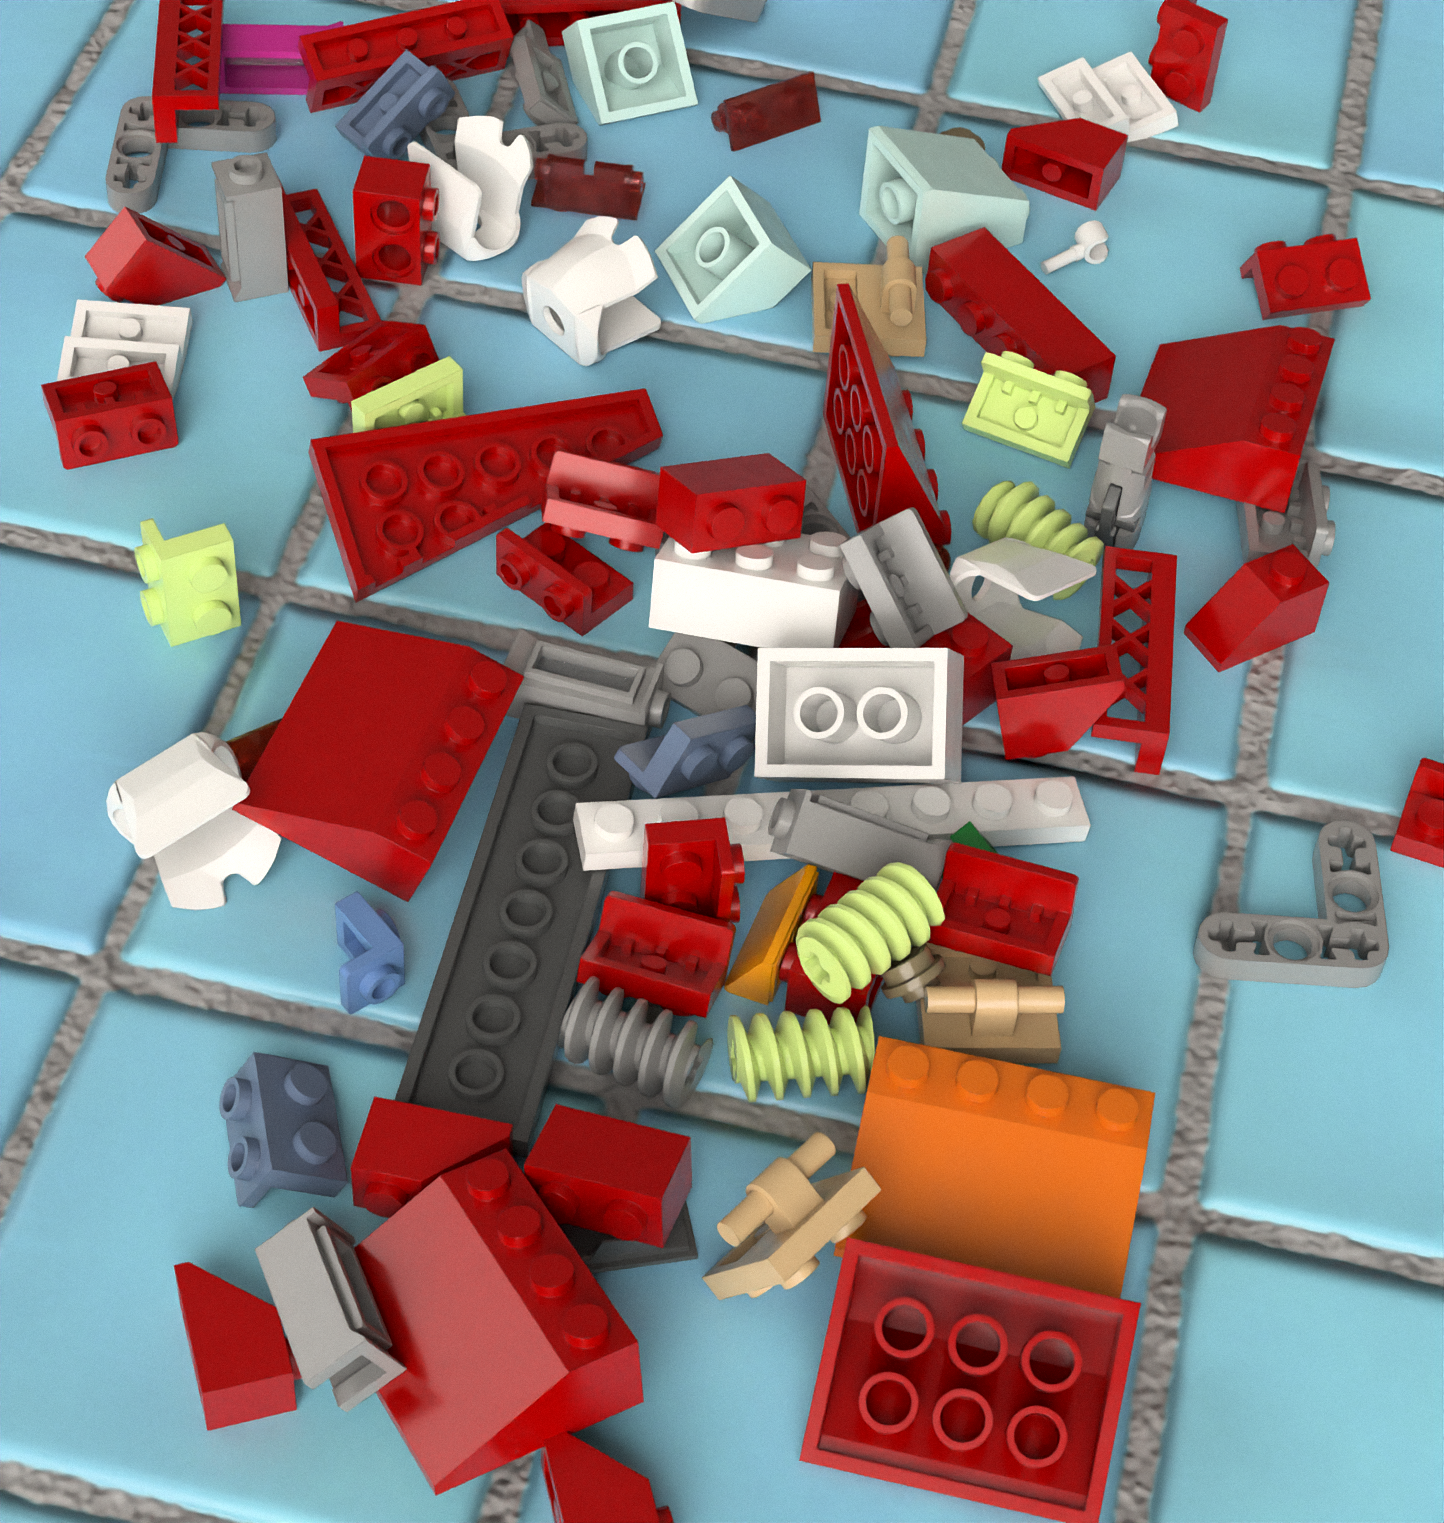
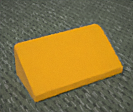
(774, 928)

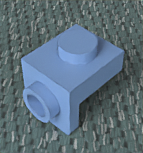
(374, 952)

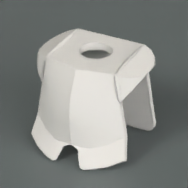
(482, 190)
(587, 292)
(1024, 570)
(185, 818)

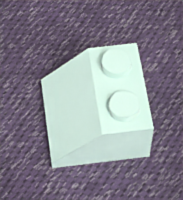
(630, 63)
(732, 255)

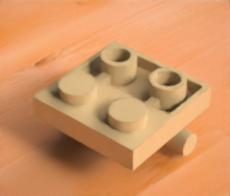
(887, 293)
(991, 1010)
(788, 1221)

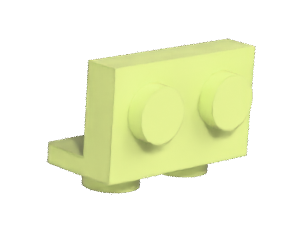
(416, 398)
(1030, 408)
(189, 582)

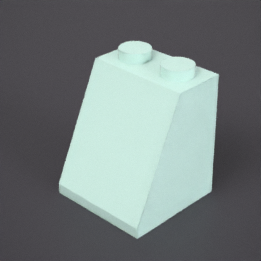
(936, 191)

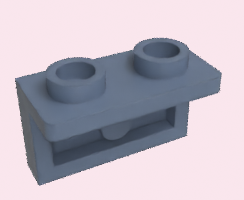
(396, 108)
(691, 752)
(282, 1129)

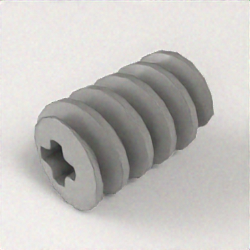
(633, 1045)

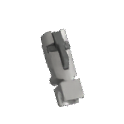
(1125, 472)

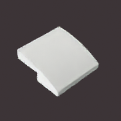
(1111, 95)
(126, 335)

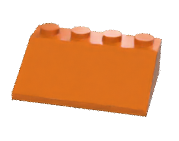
(1002, 1165)

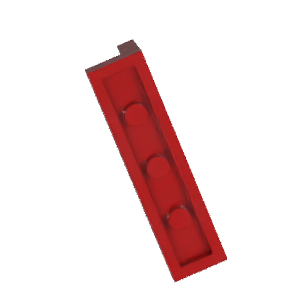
(441, 35)
(172, 71)
(307, 274)
(1149, 646)

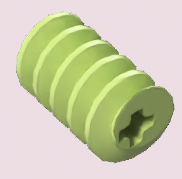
(1033, 519)
(868, 930)
(801, 1053)

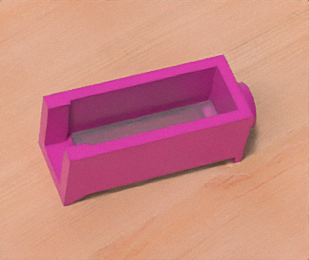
(265, 59)

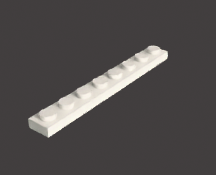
(1002, 810)

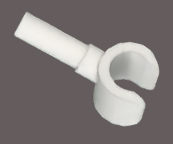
(1090, 245)

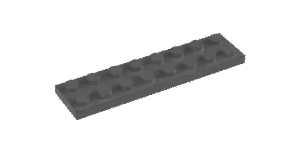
(519, 927)

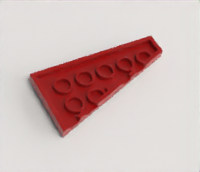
(442, 484)

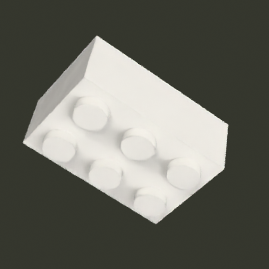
(756, 593)
(859, 715)

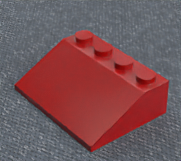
(1238, 410)
(873, 427)
(380, 751)
(493, 1325)
(971, 1382)

